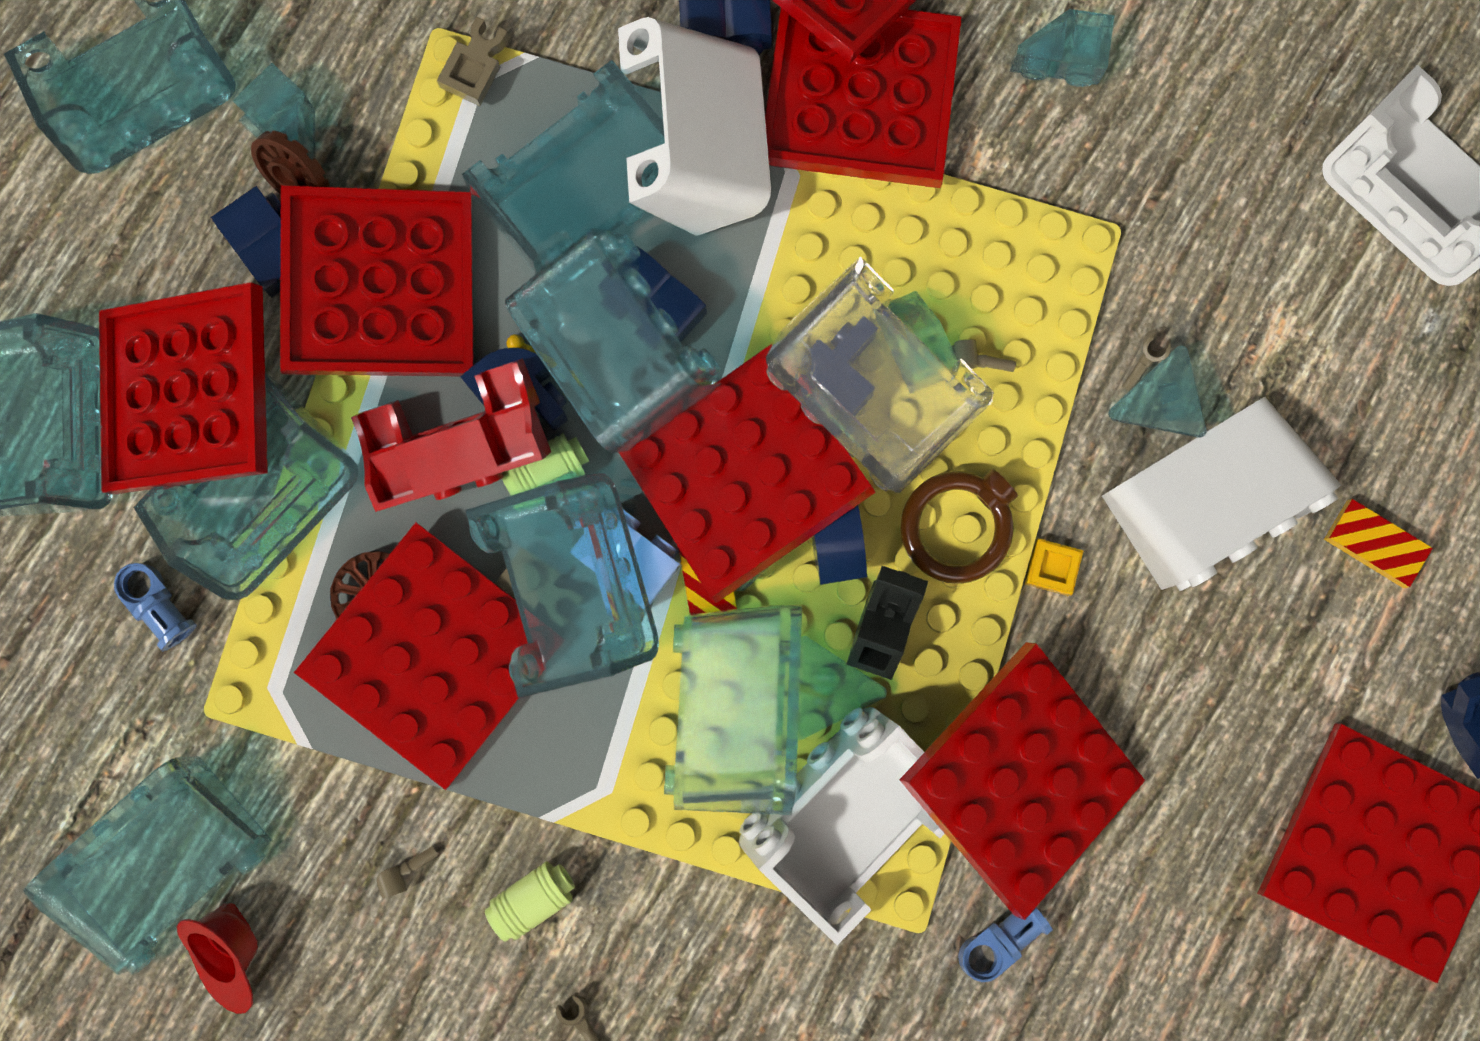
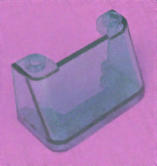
(49, 417)
(243, 527)
(570, 581)
(737, 711)
(148, 863)

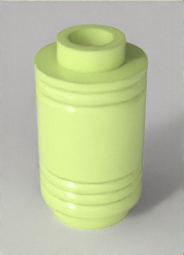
(564, 457)
(530, 901)

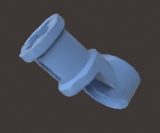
(154, 607)
(1006, 942)

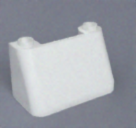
(1413, 181)

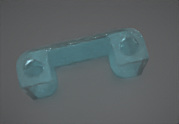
(125, 87)

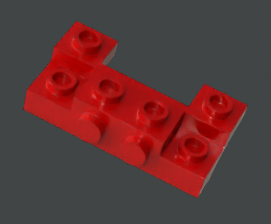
(466, 450)

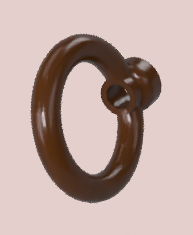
(993, 493)

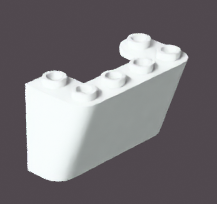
(713, 128)
(1221, 496)
(843, 821)

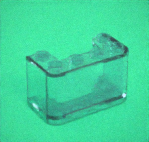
(571, 172)
(610, 342)

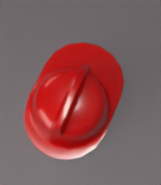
(221, 952)

